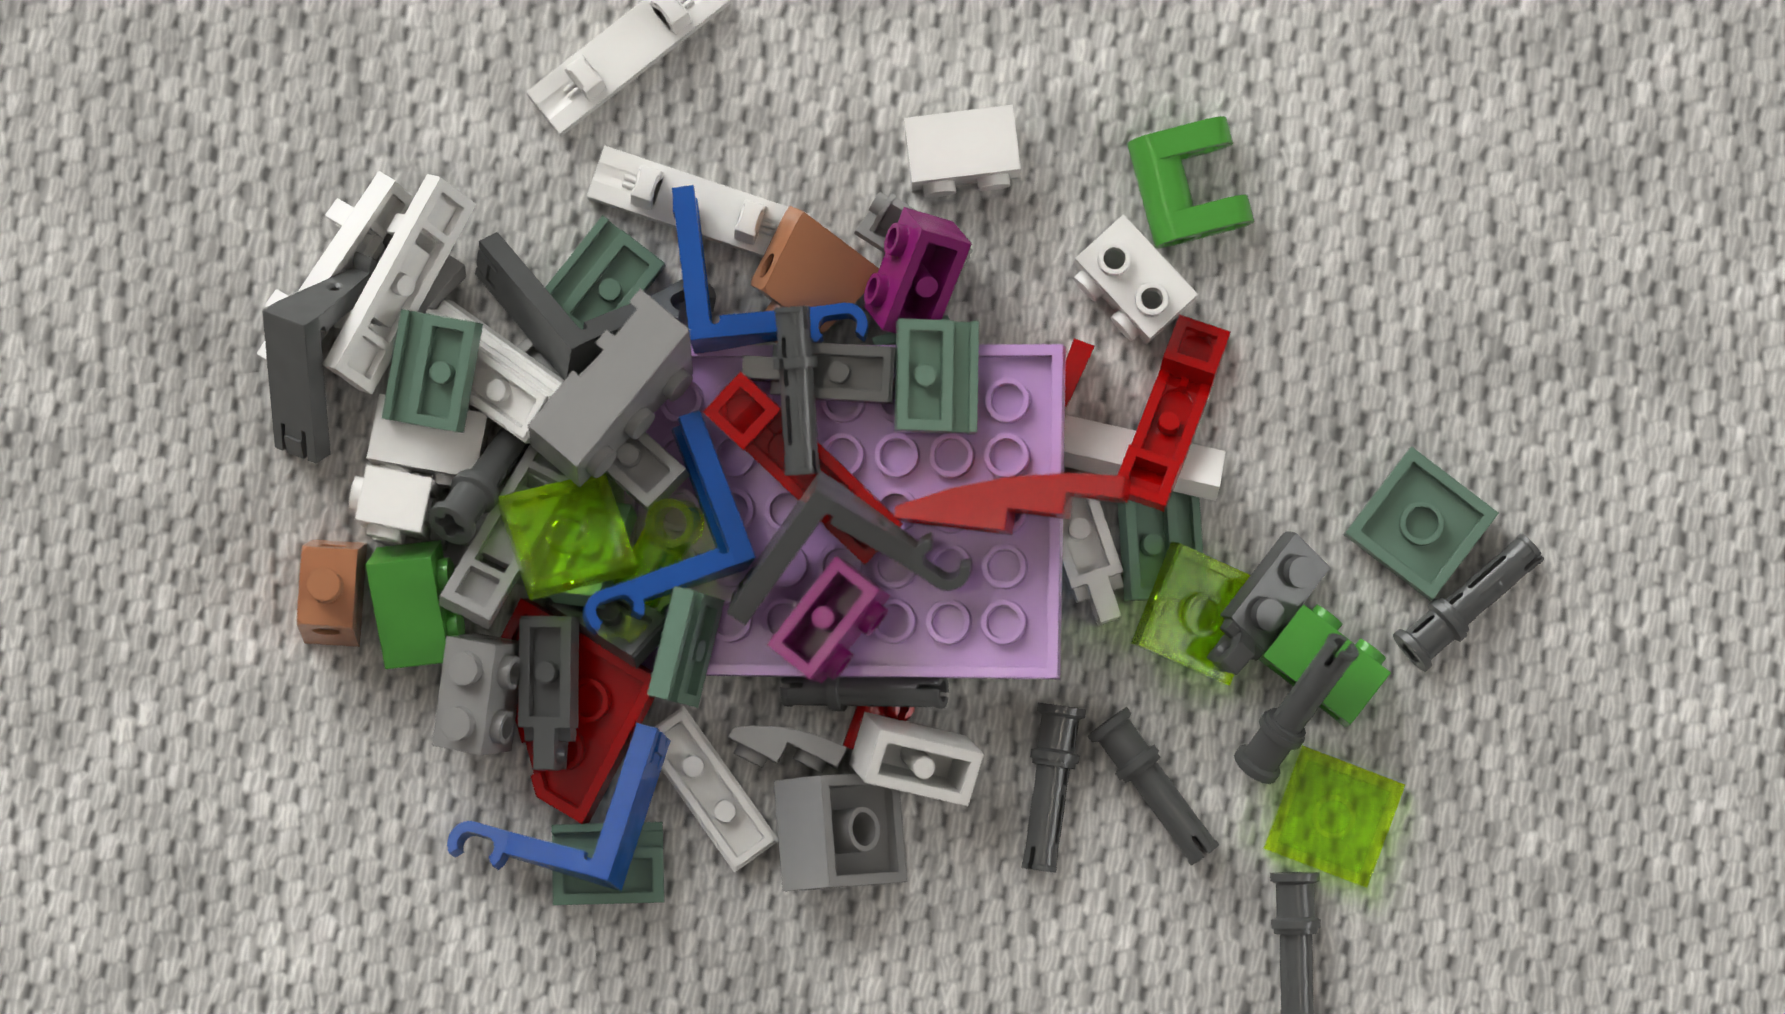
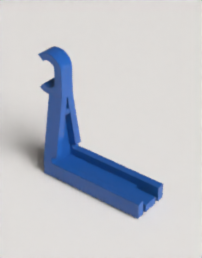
(740, 328)
(722, 517)
(618, 833)

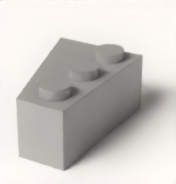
(615, 393)

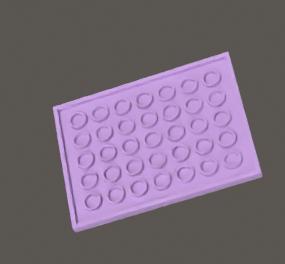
(989, 628)

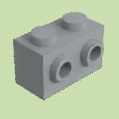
(478, 694)

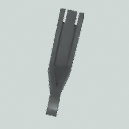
(544, 319)
(296, 358)
(854, 518)

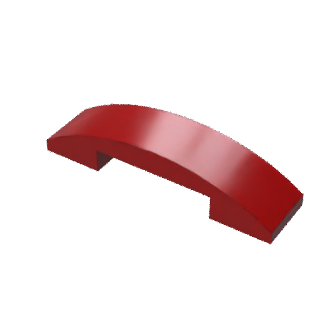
(1173, 411)
(756, 426)

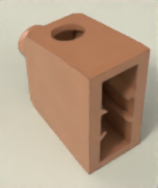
(810, 267)
(331, 592)

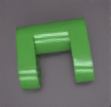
(1165, 186)

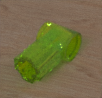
(658, 550)

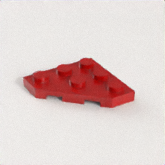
(609, 708)

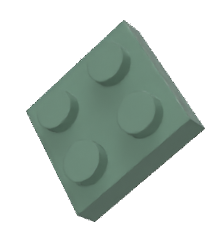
(1421, 523)

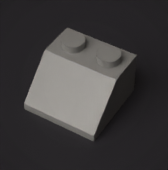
(838, 833)

